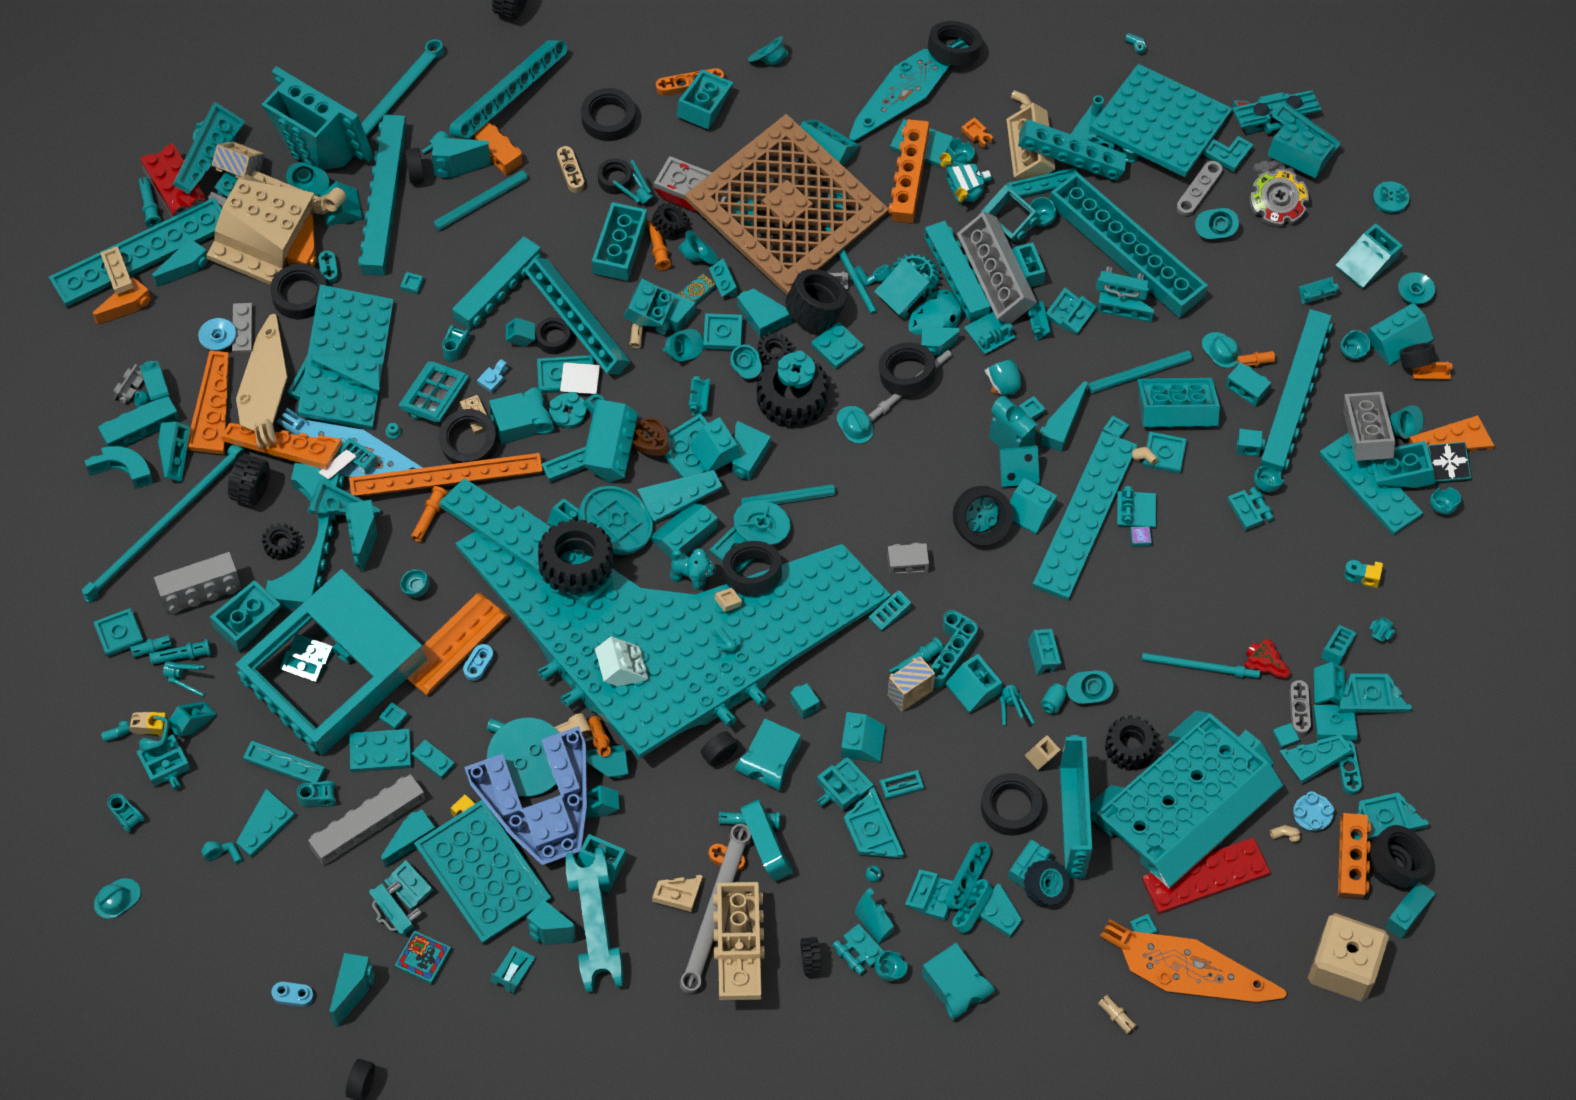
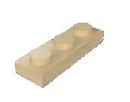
(116, 270)

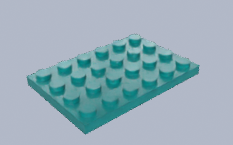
(482, 871)

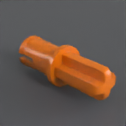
(1257, 358)

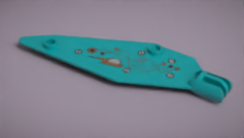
(902, 89)

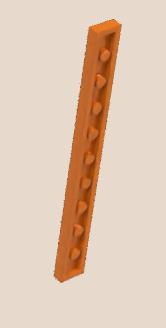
(445, 475)

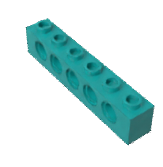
(1072, 150)

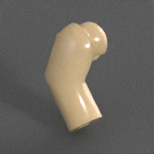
(1020, 97)
(1285, 830)

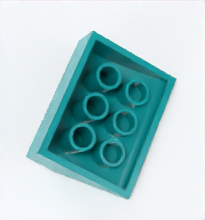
(1178, 402)

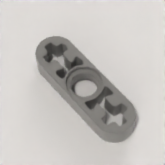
(1303, 700)

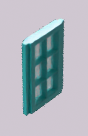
(433, 391)

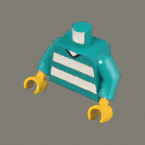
(964, 179)

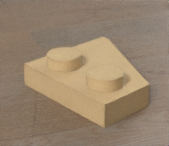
(678, 892)

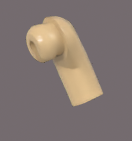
(1144, 453)

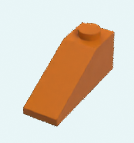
(304, 247)
(123, 303)

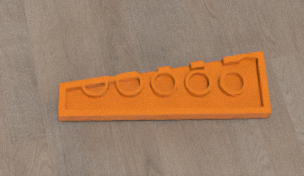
(211, 406)
(299, 448)

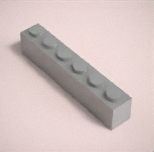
(366, 819)

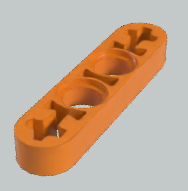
(687, 78)

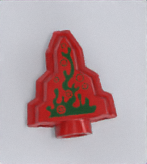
(1266, 659)

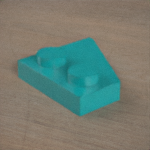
(1000, 912)

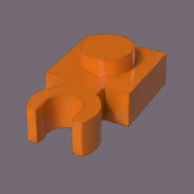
(976, 131)

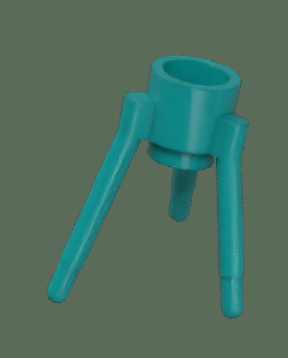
(643, 193)
(174, 670)
(1012, 697)

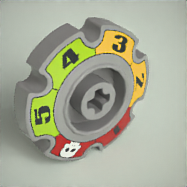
(1273, 209)

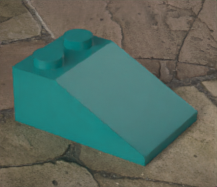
(704, 99)
(459, 156)
(1407, 469)
(245, 615)
(351, 986)

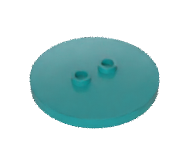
(620, 515)
(525, 755)

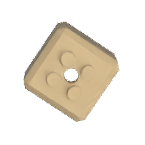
(1344, 971)

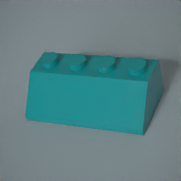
(610, 440)

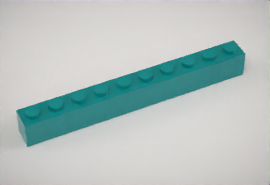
(383, 195)
(1295, 391)

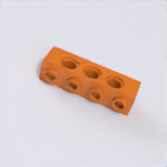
(1346, 886)

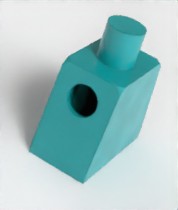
(678, 314)

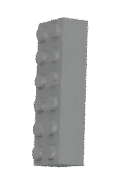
(996, 268)

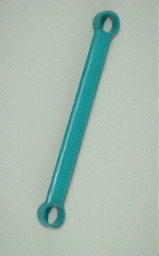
(403, 85)

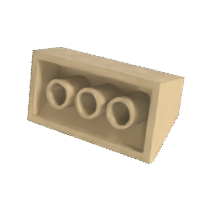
(1024, 161)

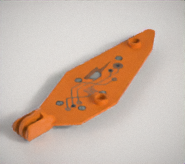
(1188, 966)

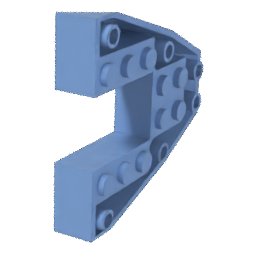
(549, 827)

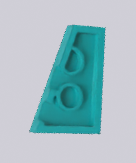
(1314, 758)
(264, 823)

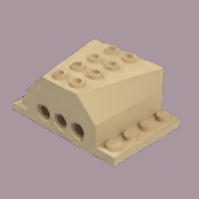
(260, 225)

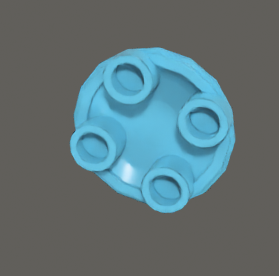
(1313, 811)

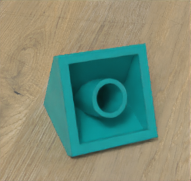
(348, 211)

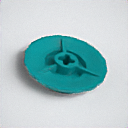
(761, 522)

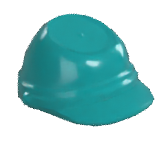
(746, 361)

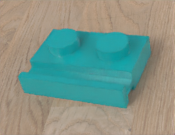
(413, 886)

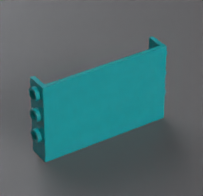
(1075, 807)

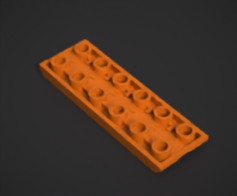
(456, 641)

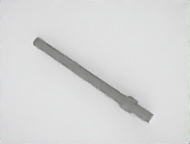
(884, 406)

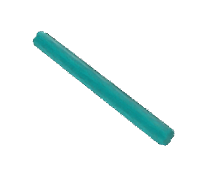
(480, 200)
(1139, 372)

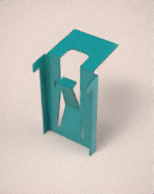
(516, 962)

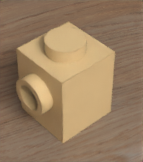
(1042, 752)

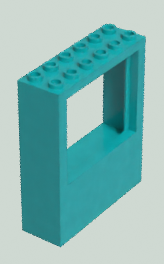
(363, 632)

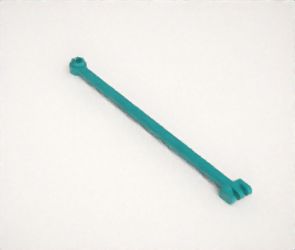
(91, 590)

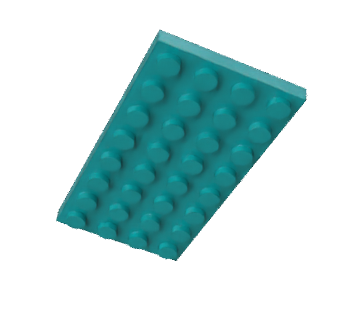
(344, 326)

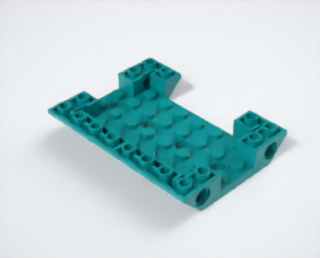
(1202, 809)

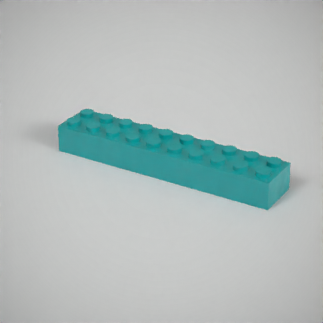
(1128, 244)

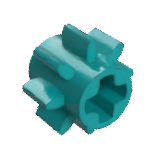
(1382, 629)

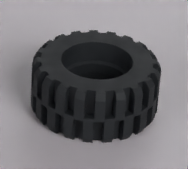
(787, 410)
(575, 536)

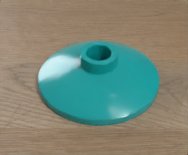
(1416, 282)

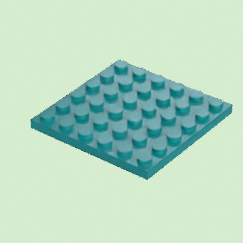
(1161, 120)

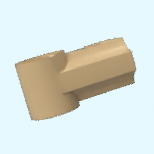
(330, 201)
(575, 721)

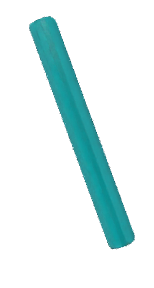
(794, 495)

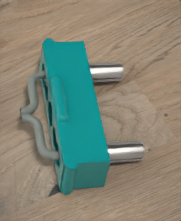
(1122, 285)
(392, 910)

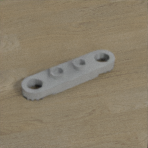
(1199, 188)

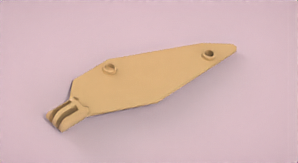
(263, 384)

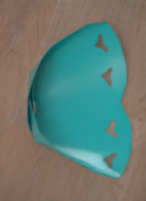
(936, 312)

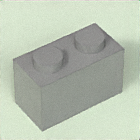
(907, 559)

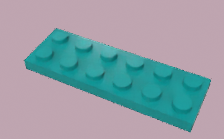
(1385, 502)

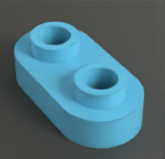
(477, 663)
(291, 994)

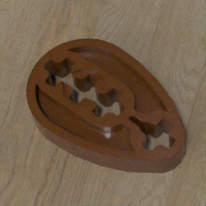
(650, 445)

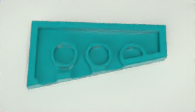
(678, 494)

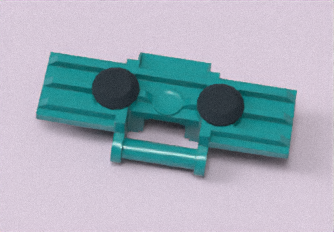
(1262, 111)

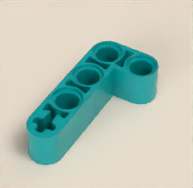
(950, 652)
(766, 841)

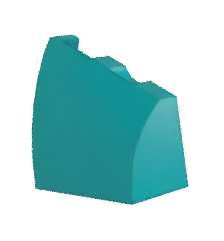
(874, 917)

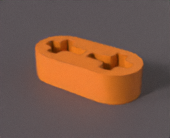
(718, 860)

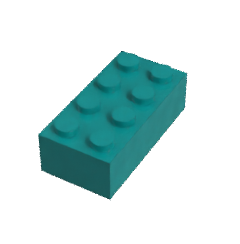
(619, 241)

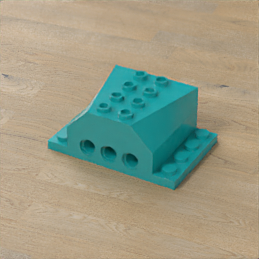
(315, 125)

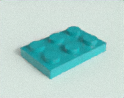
(380, 750)

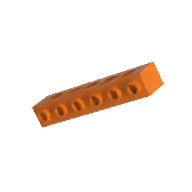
(905, 211)

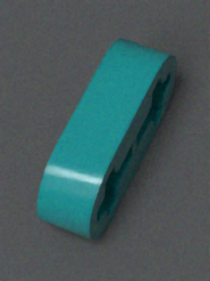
(328, 267)

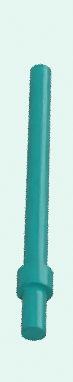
(860, 287)
(1238, 671)

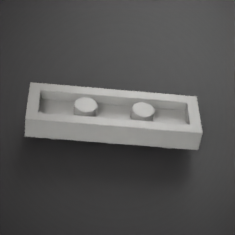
(243, 325)

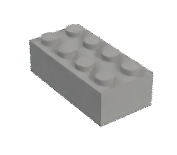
(1368, 426)
(198, 583)

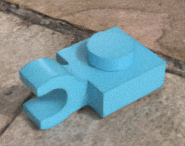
(491, 378)

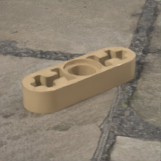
(572, 162)

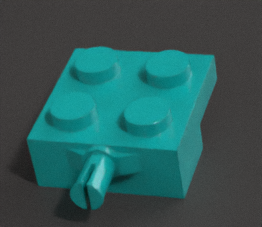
(164, 763)
(843, 784)

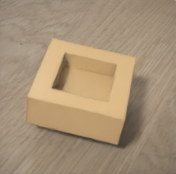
(728, 599)

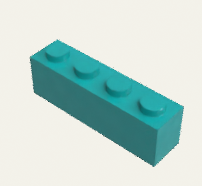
(138, 423)

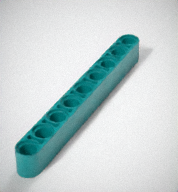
(508, 89)

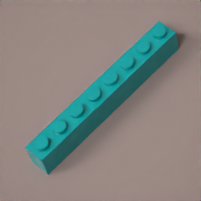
(577, 316)

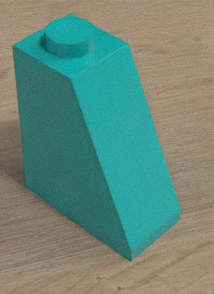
(762, 312)
(752, 447)

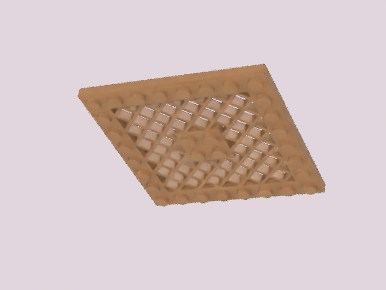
(786, 203)

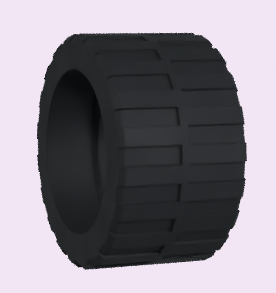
(810, 311)

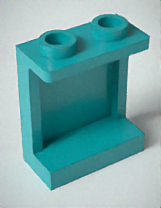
(903, 287)

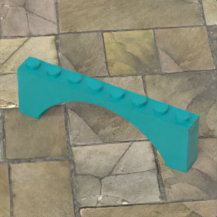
(305, 579)

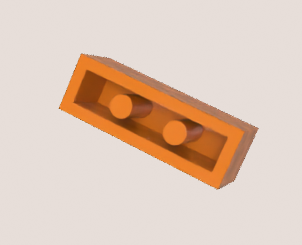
(502, 152)

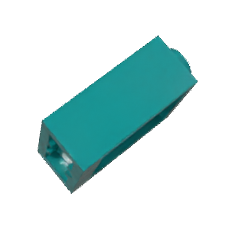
(1000, 201)

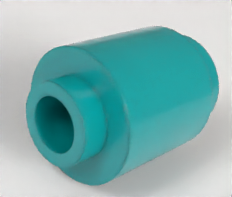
(1053, 698)

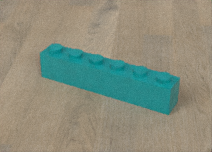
(957, 271)
(495, 284)

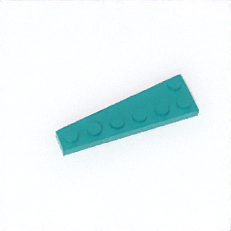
(216, 129)

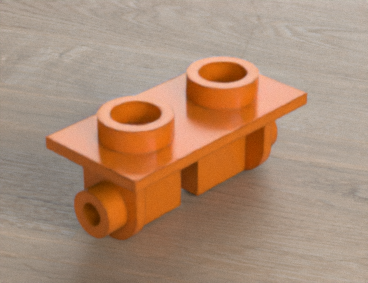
(1435, 370)

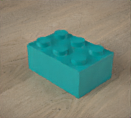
(1300, 150)

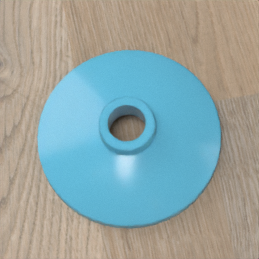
(217, 328)

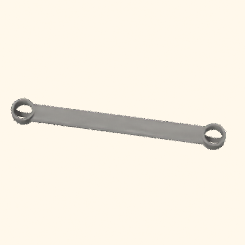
(706, 933)

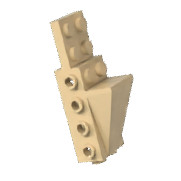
(738, 940)

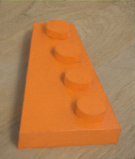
(1467, 430)

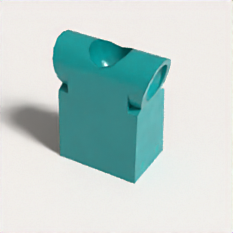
(520, 416)
(1011, 425)
(770, 754)
(955, 981)

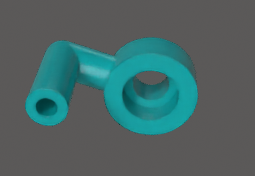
(879, 274)
(212, 850)

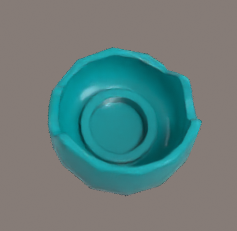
(961, 151)
(1045, 209)
(1355, 345)
(1267, 479)
(1445, 501)
(415, 583)
(890, 966)

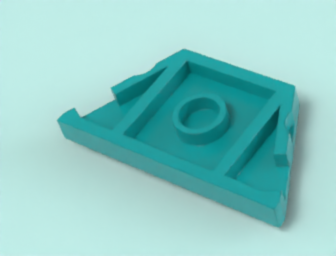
(1372, 695)
(1389, 811)
(872, 829)

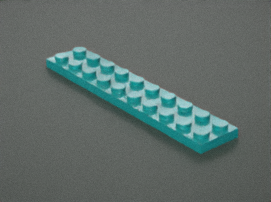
(138, 251)
(1084, 516)
(506, 529)

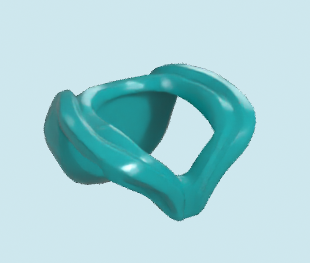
(147, 744)

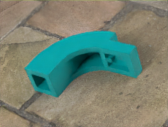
(123, 459)

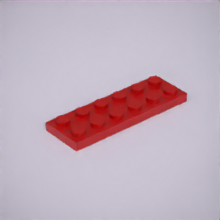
(1212, 875)

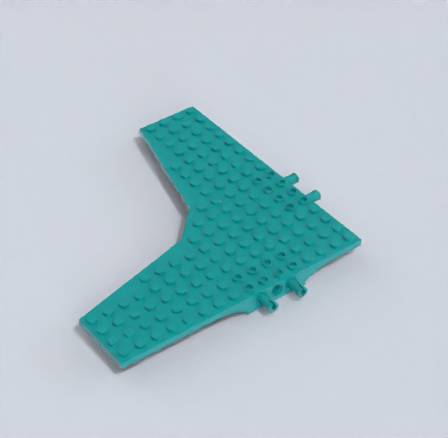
(686, 672)

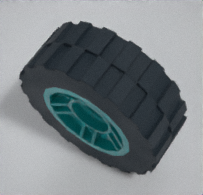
(1046, 892)

